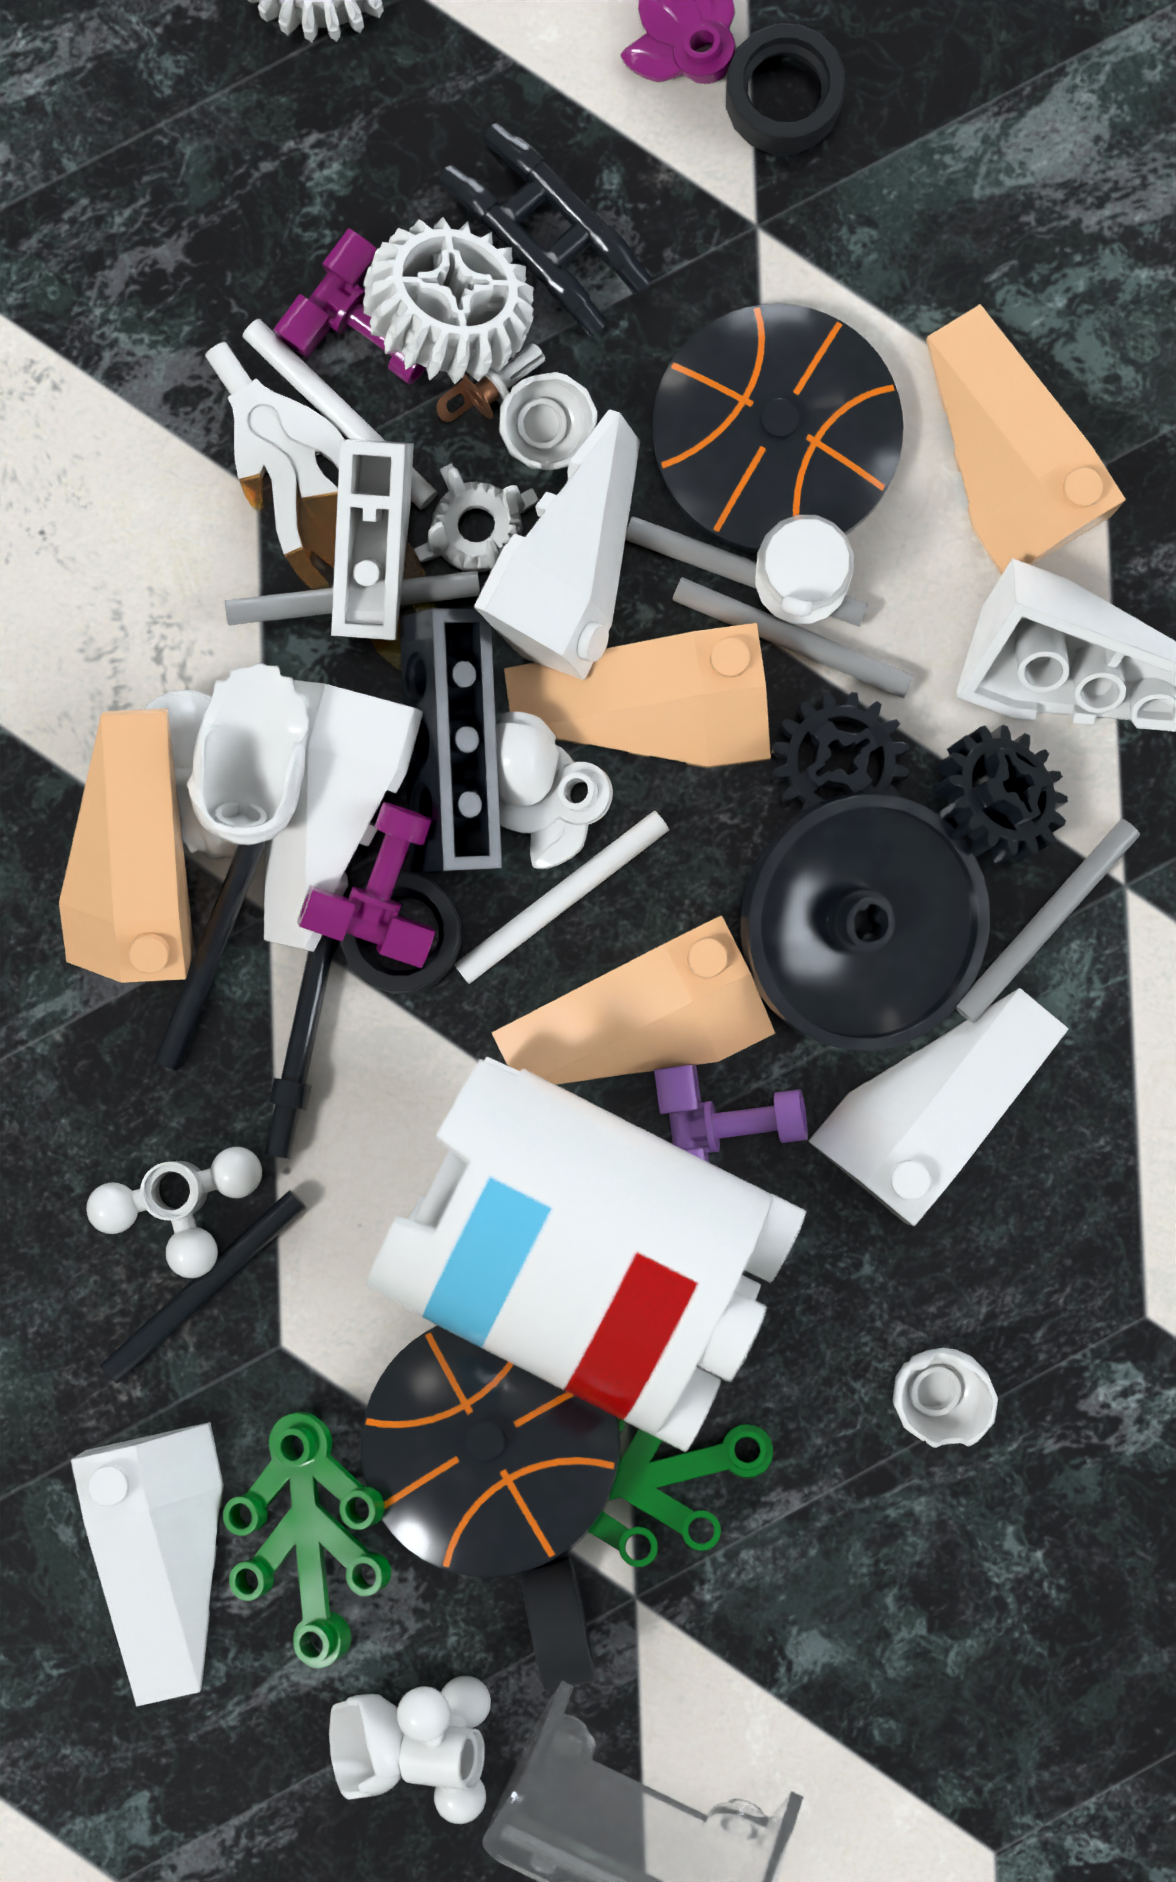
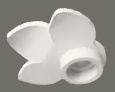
(556, 822)

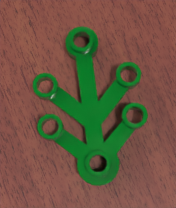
(640, 1478)
(308, 1529)

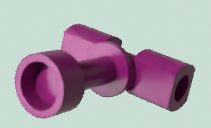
(338, 305)
(371, 912)

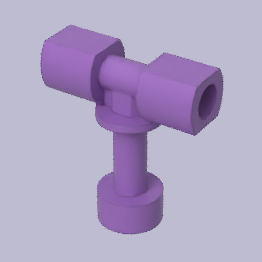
(698, 1126)

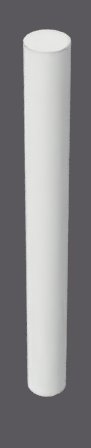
(323, 397)
(561, 897)

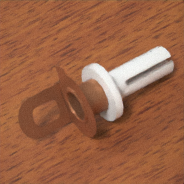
(492, 385)

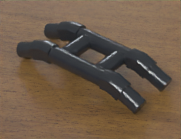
(550, 263)

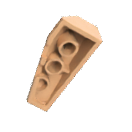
(1019, 454)
(663, 697)
(126, 866)
(658, 1011)

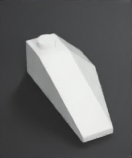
(560, 582)
(1067, 653)
(352, 757)
(931, 1111)
(153, 1540)

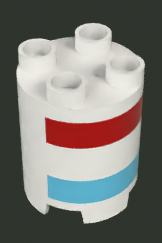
(587, 1251)

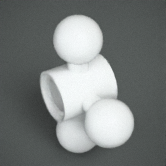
(191, 1249)
(443, 1748)

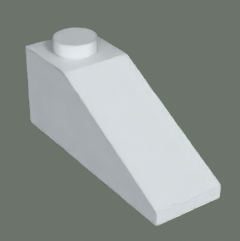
(371, 537)

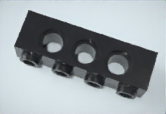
(455, 750)

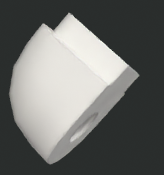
(524, 758)

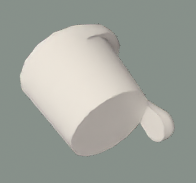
(804, 569)

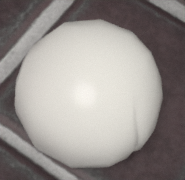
(546, 420)
(945, 1397)
(365, 1745)

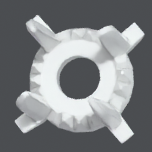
(444, 534)

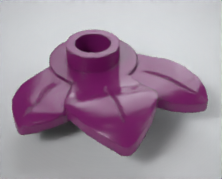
(674, 35)

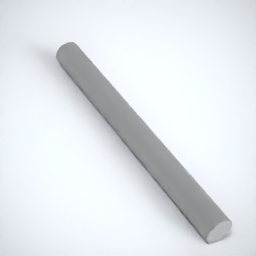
(718, 561)
(321, 600)
(794, 637)
(1047, 920)

